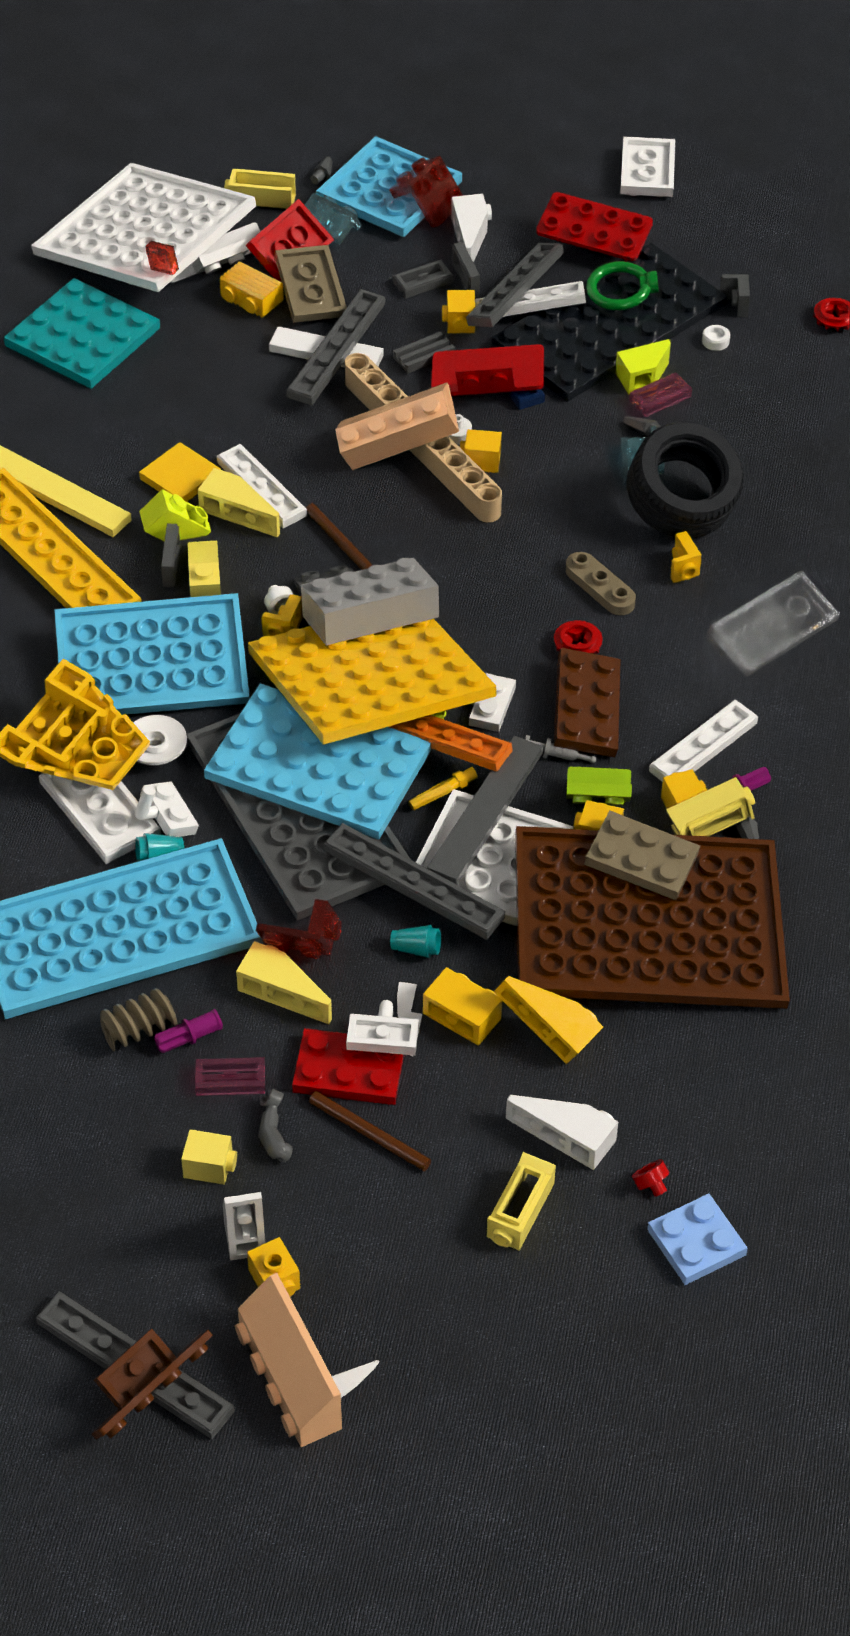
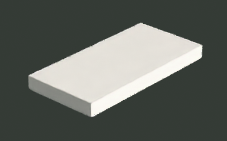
(100, 814)

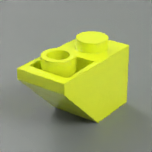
(642, 364)
(172, 509)

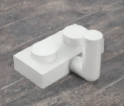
(491, 712)
(168, 808)
(382, 1032)

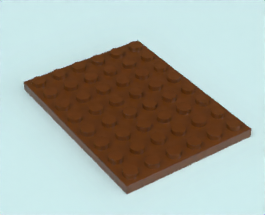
(618, 941)

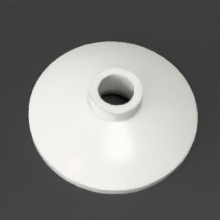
(165, 736)

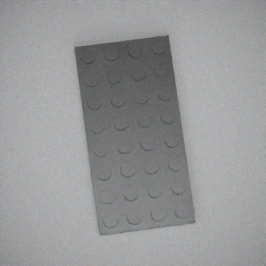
(288, 840)

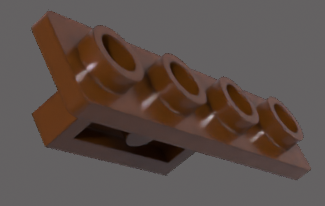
(138, 1372)

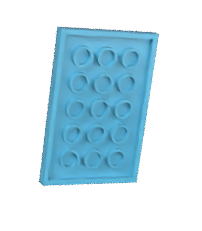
(159, 652)
(344, 781)

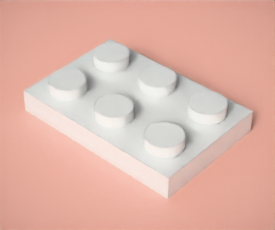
(648, 166)

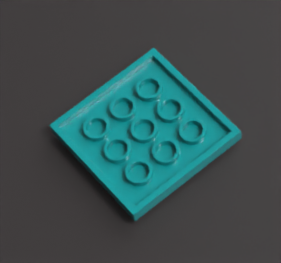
(82, 333)

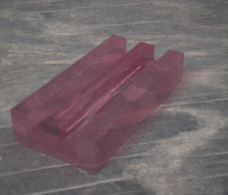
(663, 397)
(230, 1081)

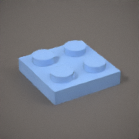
(697, 1239)

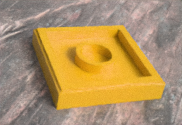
(178, 472)

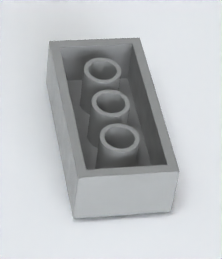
(370, 600)

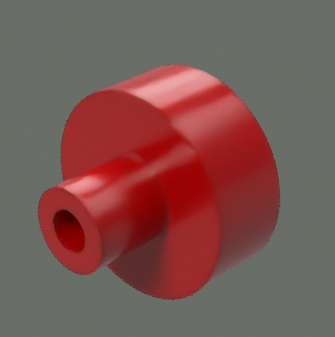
(652, 1176)

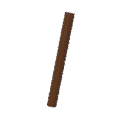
(338, 537)
(370, 1131)

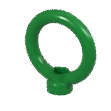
(647, 280)

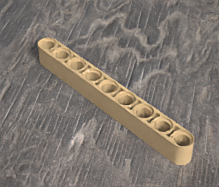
(440, 456)

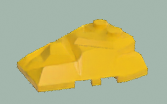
(75, 733)

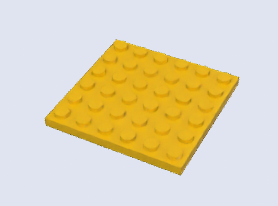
(370, 678)

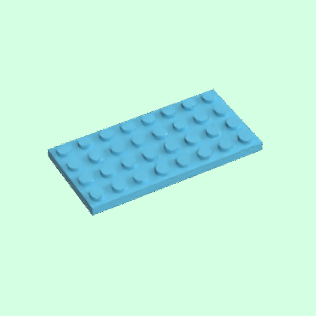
(121, 927)

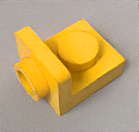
(686, 558)
(288, 617)

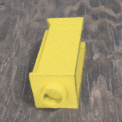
(268, 188)
(712, 810)
(507, 1230)

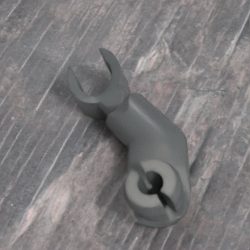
(268, 1132)

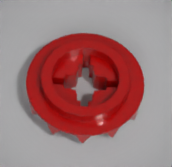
(824, 313)
(576, 630)

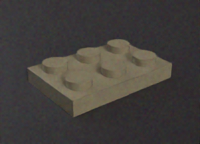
(310, 283)
(642, 855)

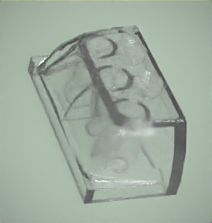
(772, 624)

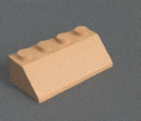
(397, 427)
(289, 1363)

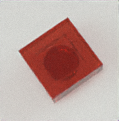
(162, 257)

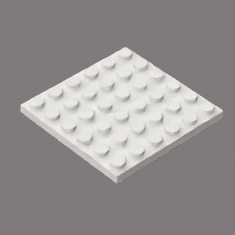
(138, 207)

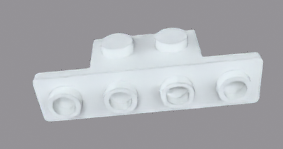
(226, 249)

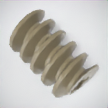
(137, 1017)

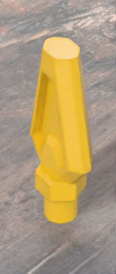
(459, 779)

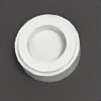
(716, 337)

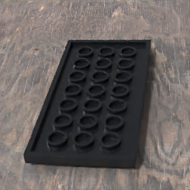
(585, 338)

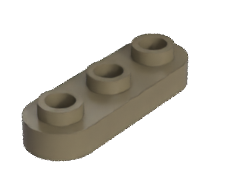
(600, 583)

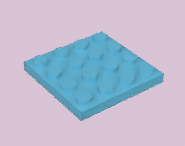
(366, 184)

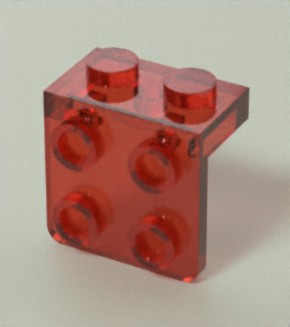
(431, 188)
(319, 938)

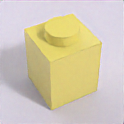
(208, 1157)

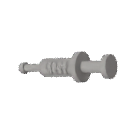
(568, 754)

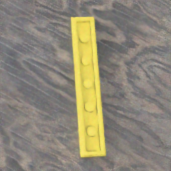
(65, 494)

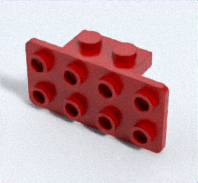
(594, 226)
(489, 369)

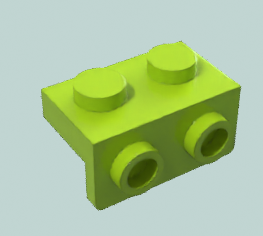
(599, 784)

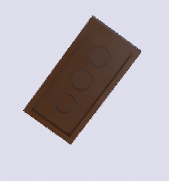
(587, 702)

